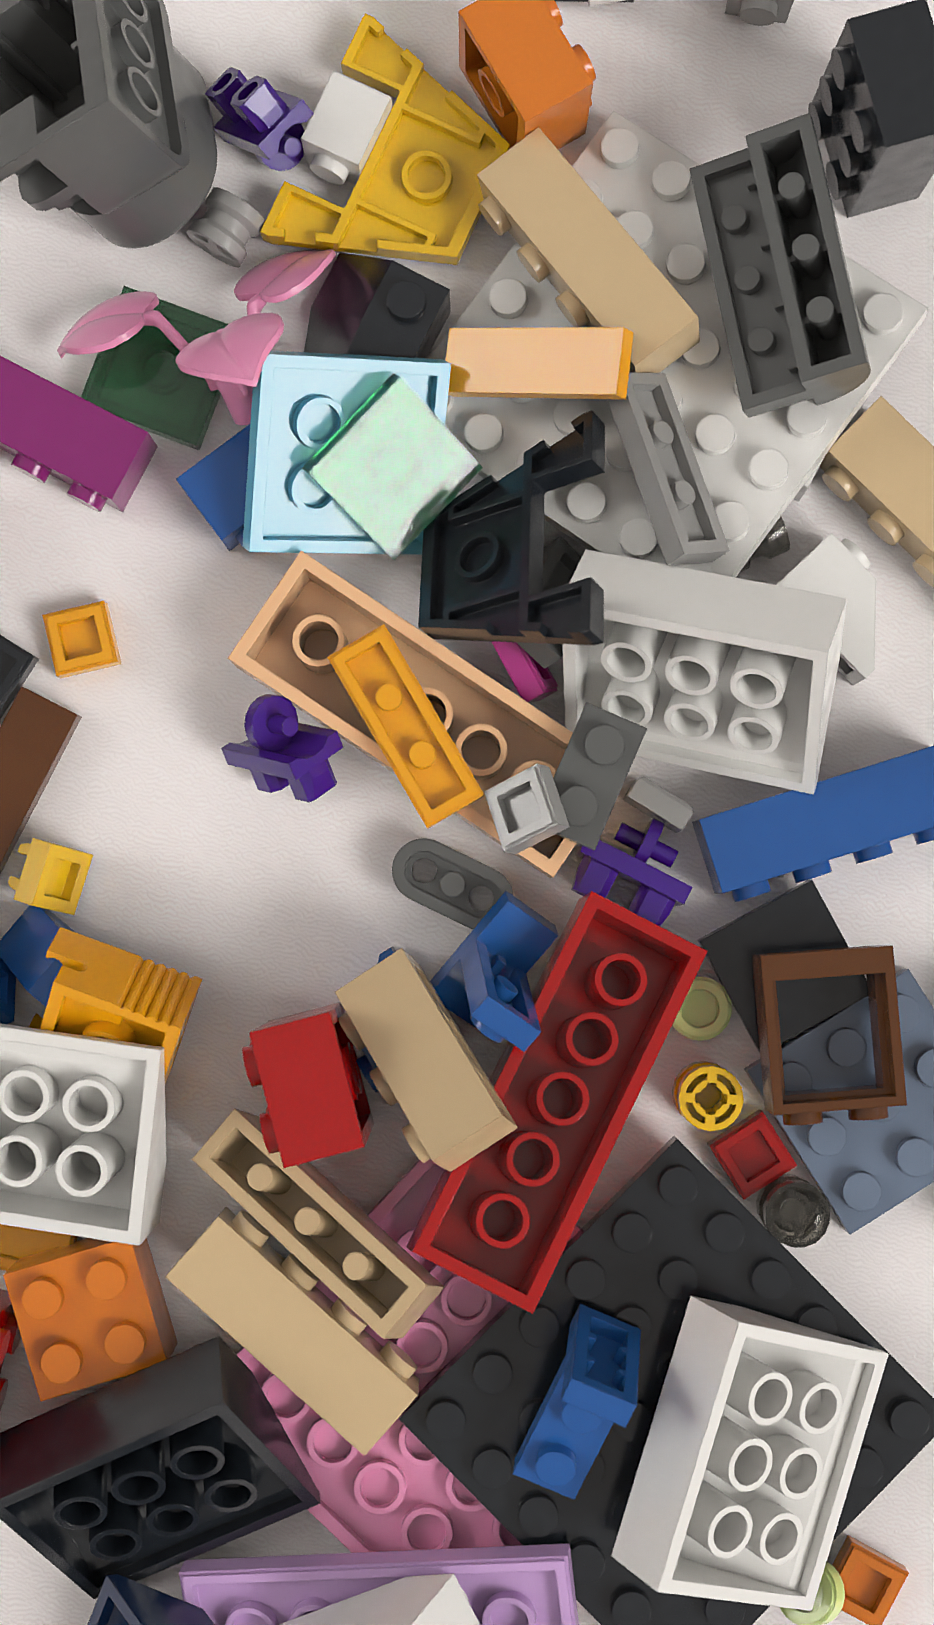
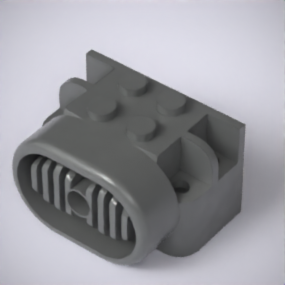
(104, 116)

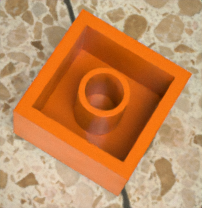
(525, 69)
(89, 1314)

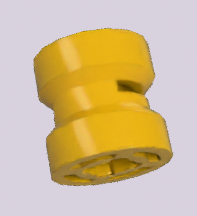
(697, 1092)

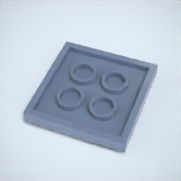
(864, 1163)

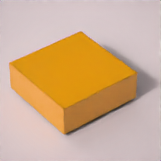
(81, 639)

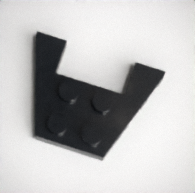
(488, 554)

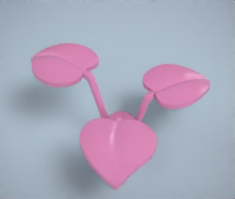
(226, 358)

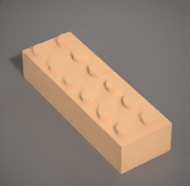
(491, 726)

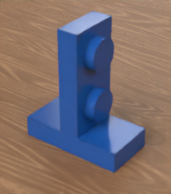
(488, 972)
(586, 1397)

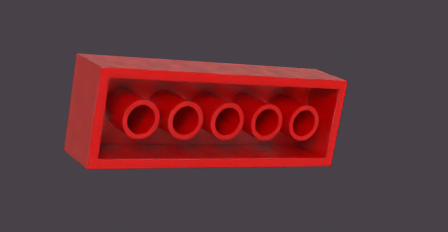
(602, 1025)

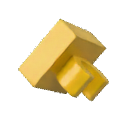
(51, 876)

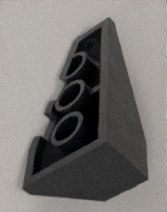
(376, 310)

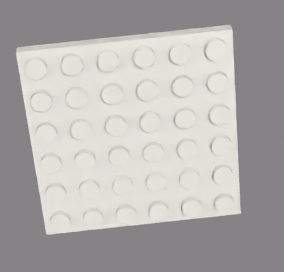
(747, 463)

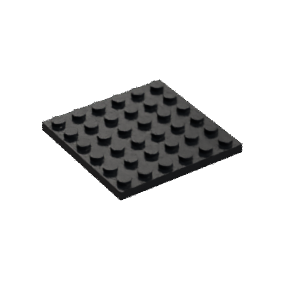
(640, 1261)

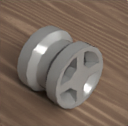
(226, 227)

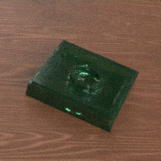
(145, 383)
(393, 466)

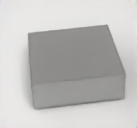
(658, 804)
(526, 809)

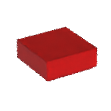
(751, 1154)

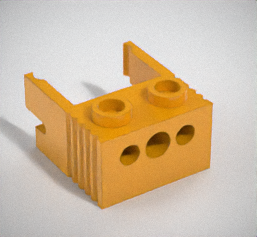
(117, 995)

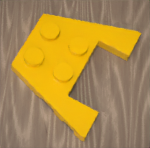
(421, 176)

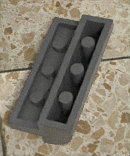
(780, 270)

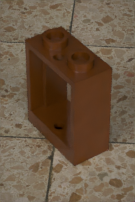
(862, 1102)

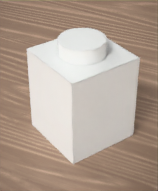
(344, 129)

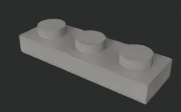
(667, 471)

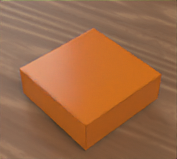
(868, 1580)

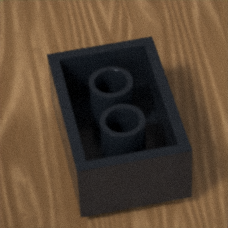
(879, 108)

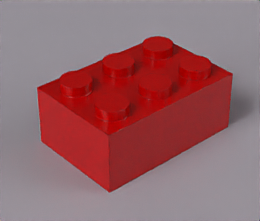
(309, 1086)

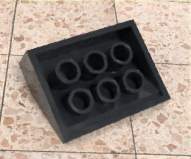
(152, 1469)

